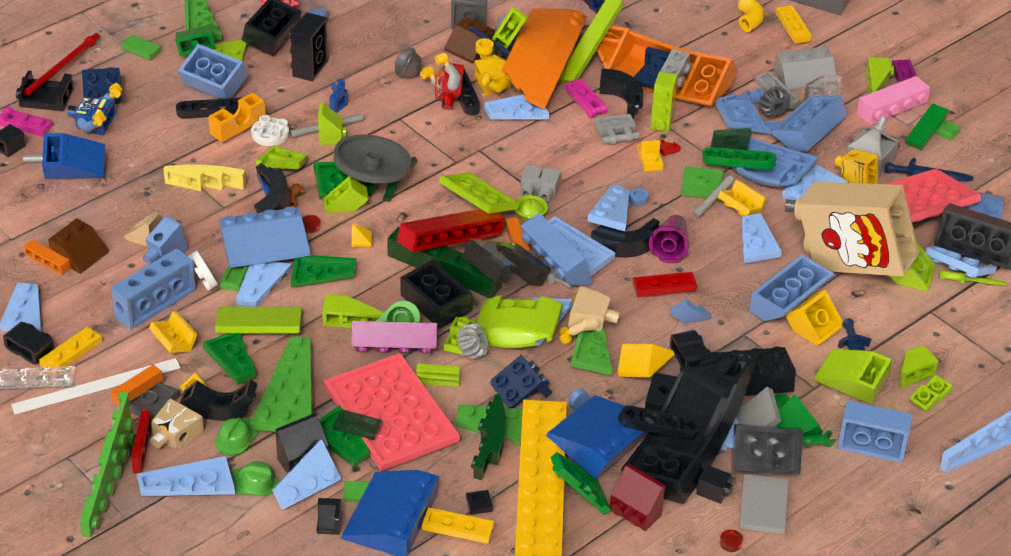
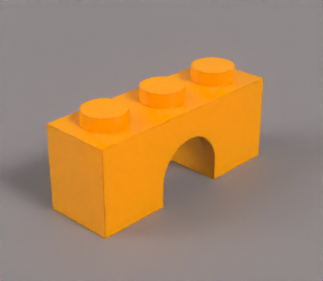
(225, 125)

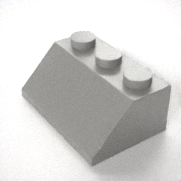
(803, 66)

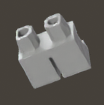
(540, 183)

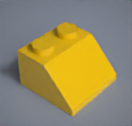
(815, 318)

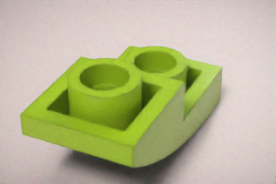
(451, 342)
(931, 394)

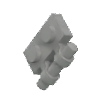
(616, 124)

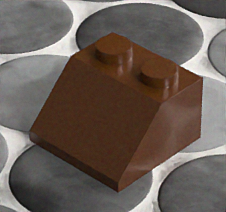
(463, 40)
(78, 244)

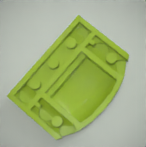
(519, 322)

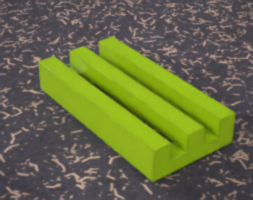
(438, 374)

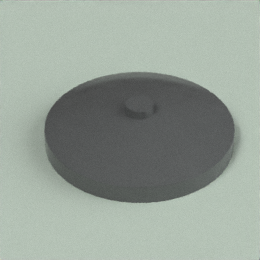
(372, 159)

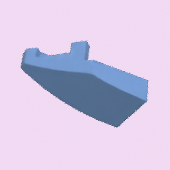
(689, 313)

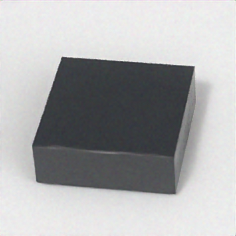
(479, 502)

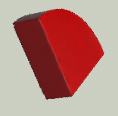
(668, 148)

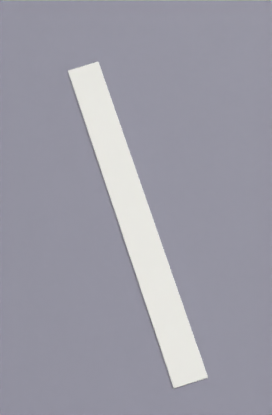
(87, 388)

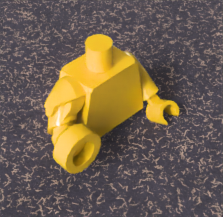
(488, 69)

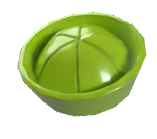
(530, 206)

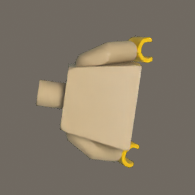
(588, 313)

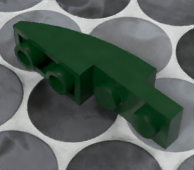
(492, 438)

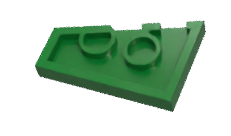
(328, 177)
(321, 269)

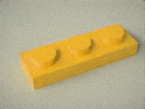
(793, 24)
(72, 349)
(458, 525)

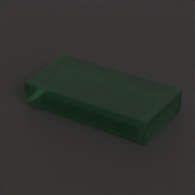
(358, 424)

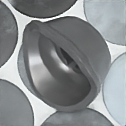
(408, 63)

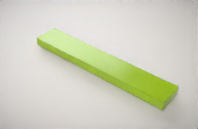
(591, 40)

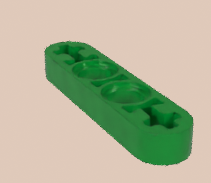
(739, 158)

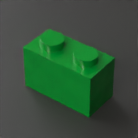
(188, 39)

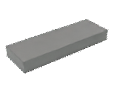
(768, 80)

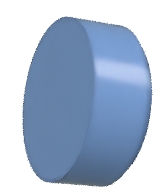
(638, 197)
(578, 398)

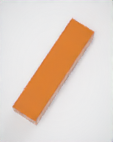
(514, 232)
(47, 257)
(138, 384)

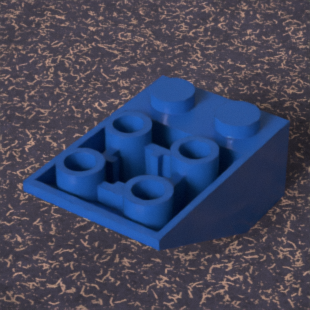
(72, 157)

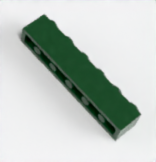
(449, 260)

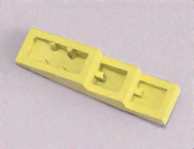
(201, 176)

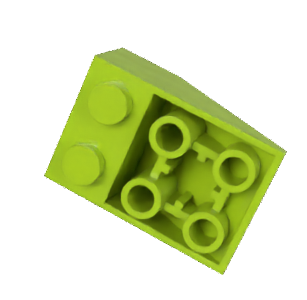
(855, 373)

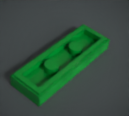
(926, 126)

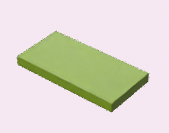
(479, 193)
(258, 319)

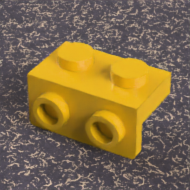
(743, 199)
(174, 334)

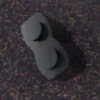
(28, 342)
(688, 348)

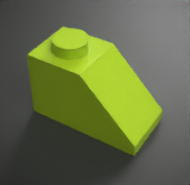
(330, 126)
(346, 197)
(917, 366)

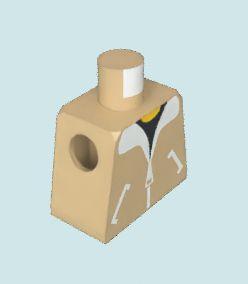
(175, 425)

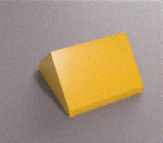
(642, 359)

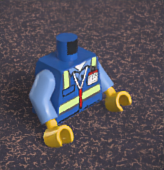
(96, 114)

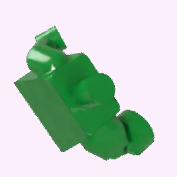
(795, 415)

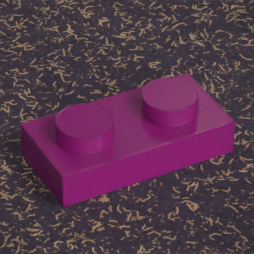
(903, 69)

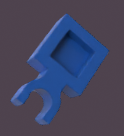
(339, 97)

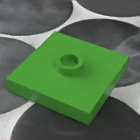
(700, 181)

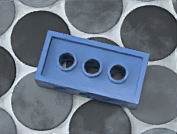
(153, 288)

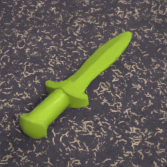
(961, 277)

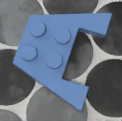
(741, 113)

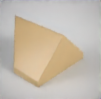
(142, 229)

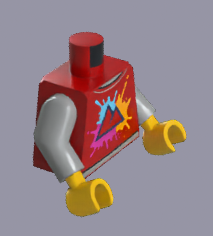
(446, 80)

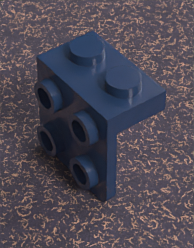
(653, 64)
(98, 81)
(519, 381)

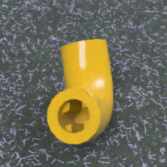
(753, 14)

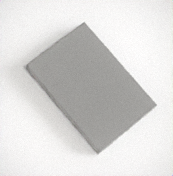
(763, 504)

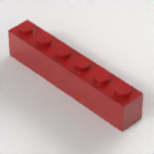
(449, 229)

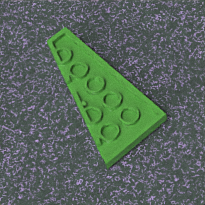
(289, 390)
(112, 457)

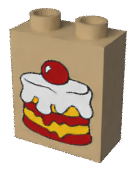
(858, 227)

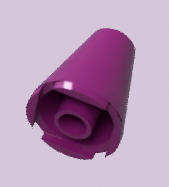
(670, 240)

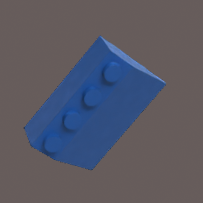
(595, 435)
(392, 510)

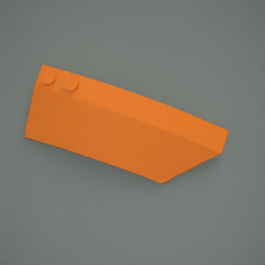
(543, 51)
(708, 76)

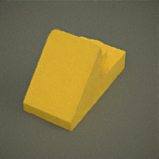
(650, 155)

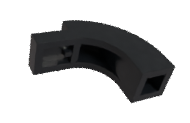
(624, 86)
(279, 193)
(626, 243)
(219, 405)

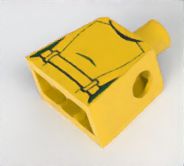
(858, 167)

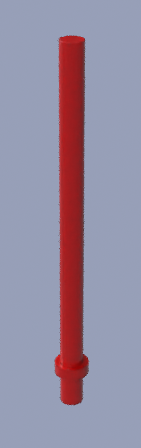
(89, 41)

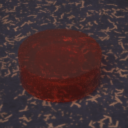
(311, 223)
(731, 540)

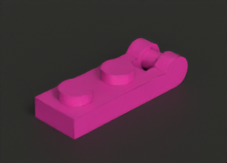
(586, 98)
(25, 122)

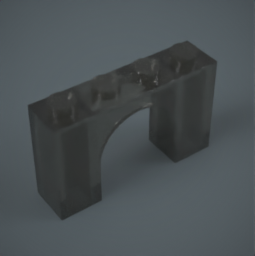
(501, 259)

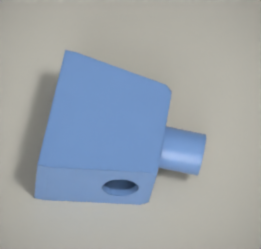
(164, 239)

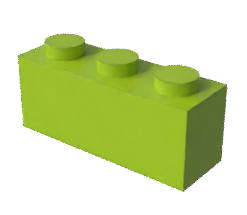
(663, 101)

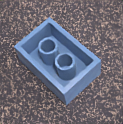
(213, 72)
(874, 431)

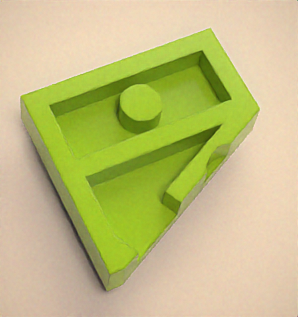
(282, 158)

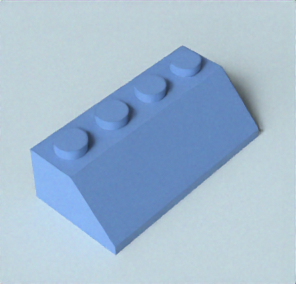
(810, 122)
(556, 251)
(788, 288)

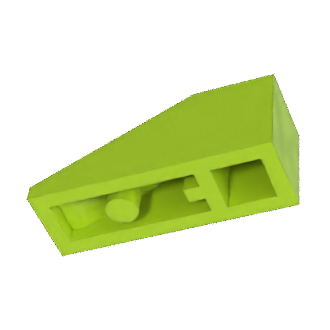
(510, 28)
(878, 73)
(342, 310)

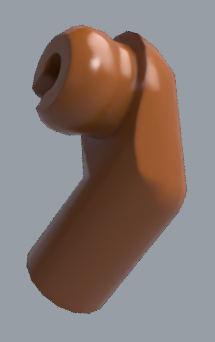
(296, 190)

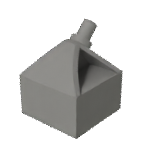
(876, 142)

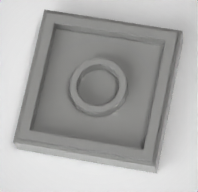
(760, 410)

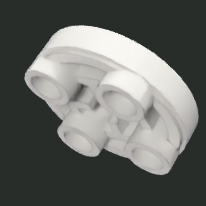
(270, 131)
(203, 270)

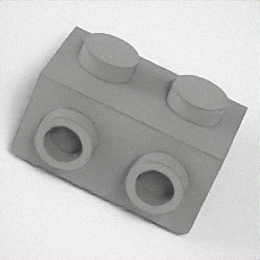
(679, 64)

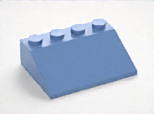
(263, 237)

